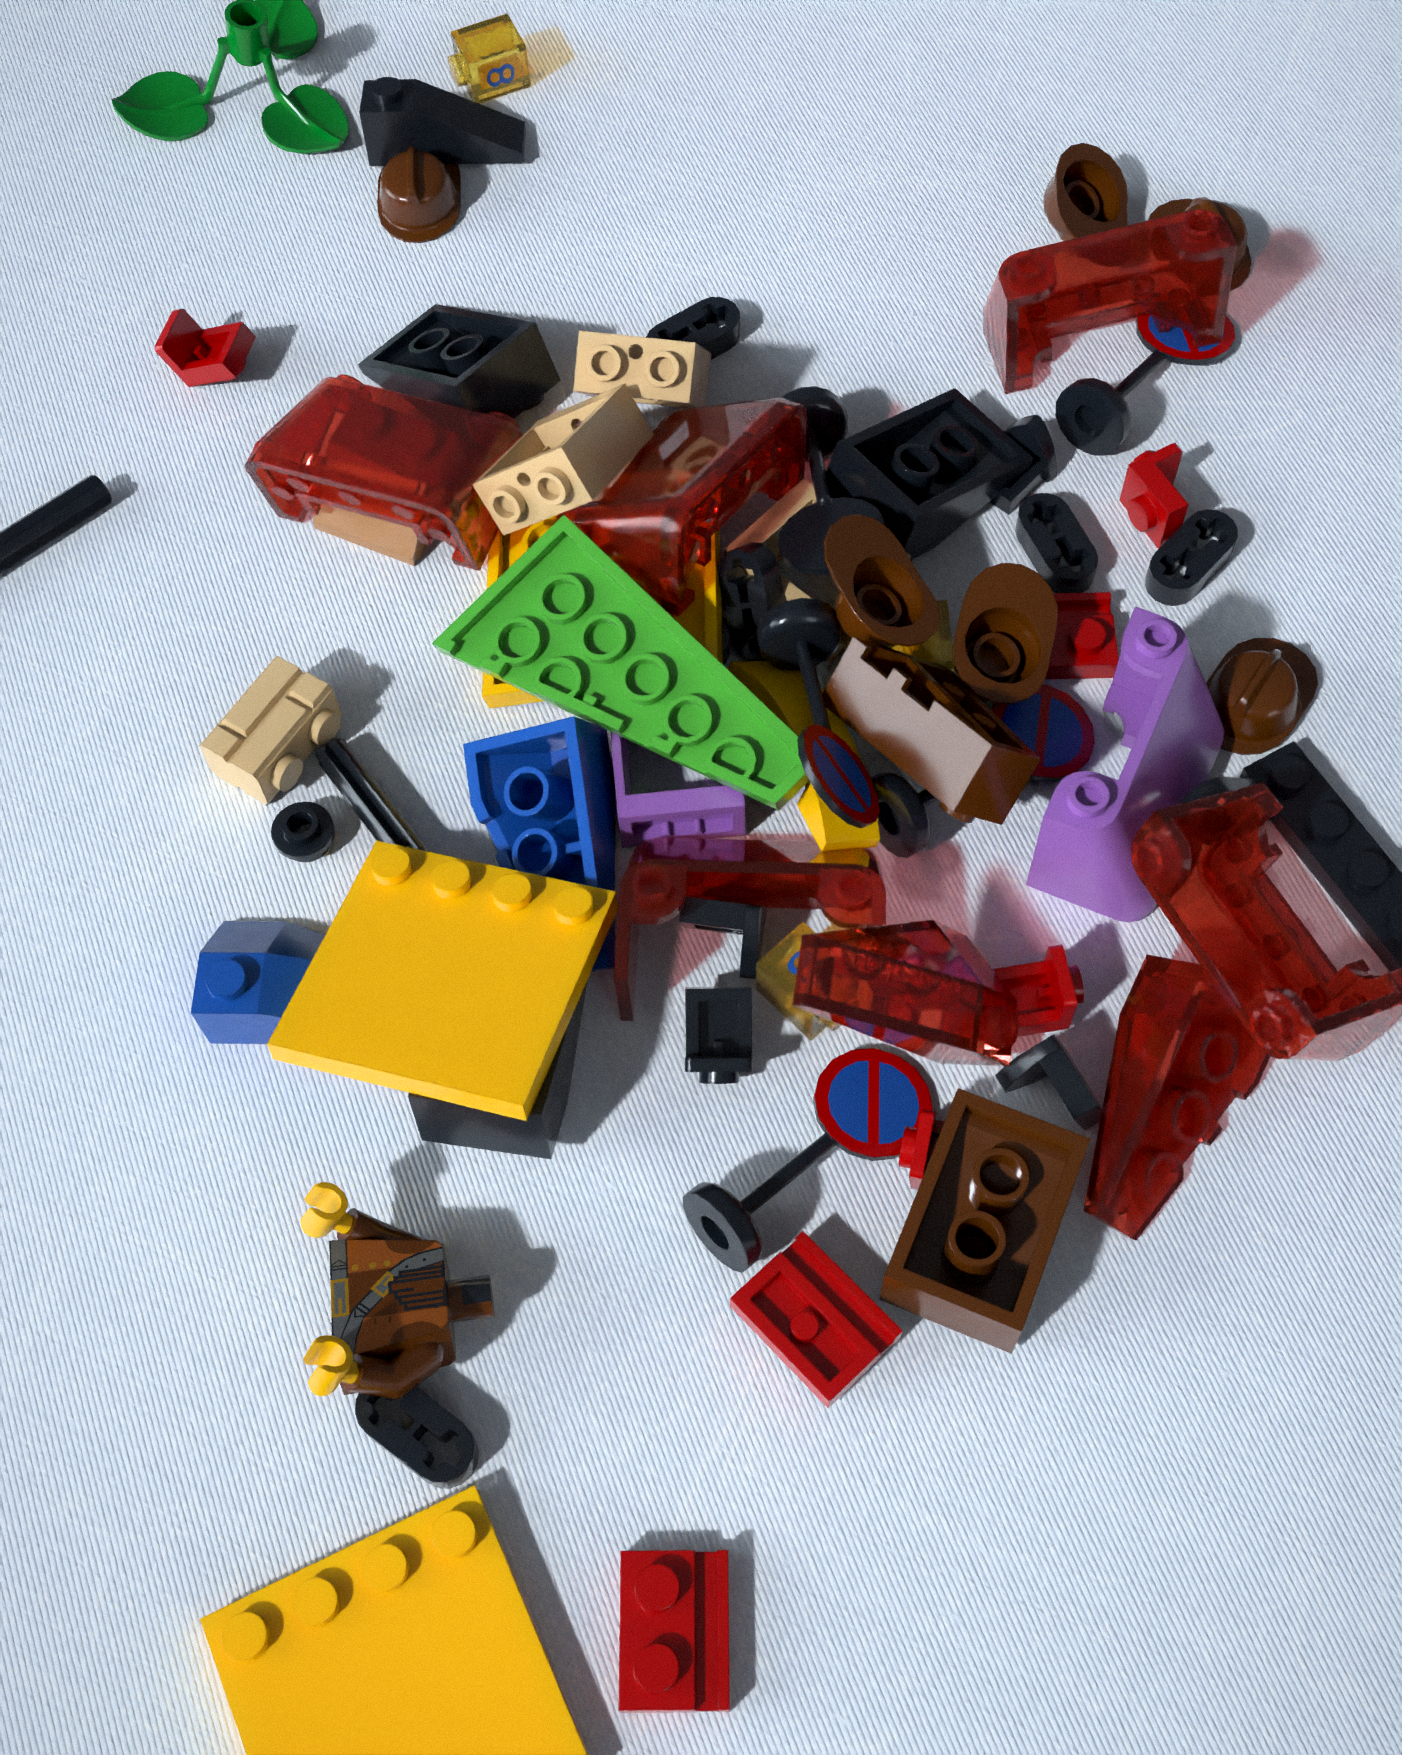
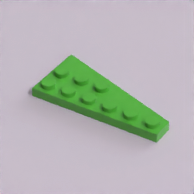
(604, 650)

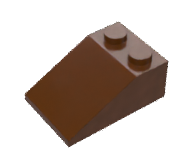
(984, 1220)

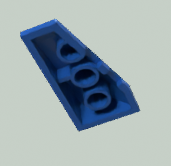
(549, 804)
(249, 978)

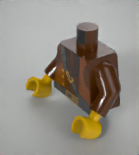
(387, 1303)

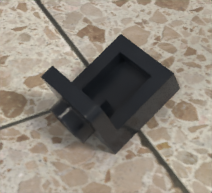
(718, 1033)

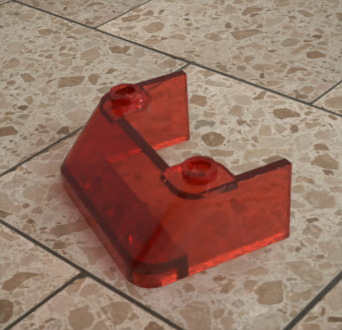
(754, 872)

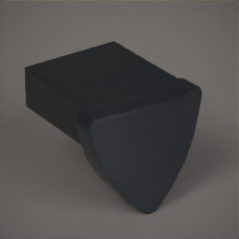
(1035, 439)
(732, 919)
(1053, 1061)

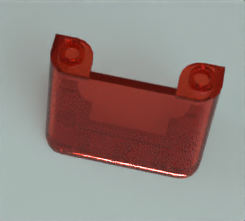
(1159, 267)
(386, 461)
(687, 484)
(1210, 880)

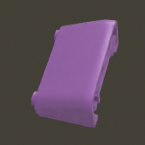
(1173, 746)

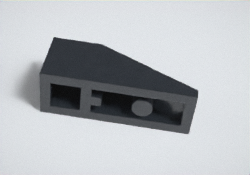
(435, 121)

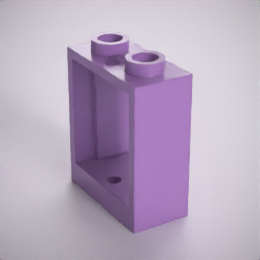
(674, 813)

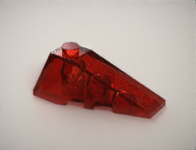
(912, 989)
(1169, 1081)

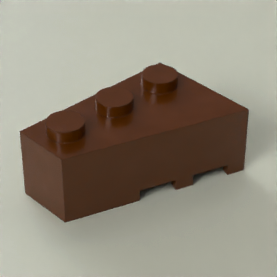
(931, 729)

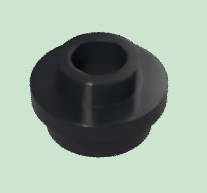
(308, 845)

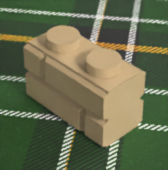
(272, 731)

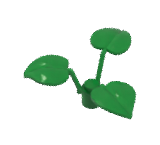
(302, 122)

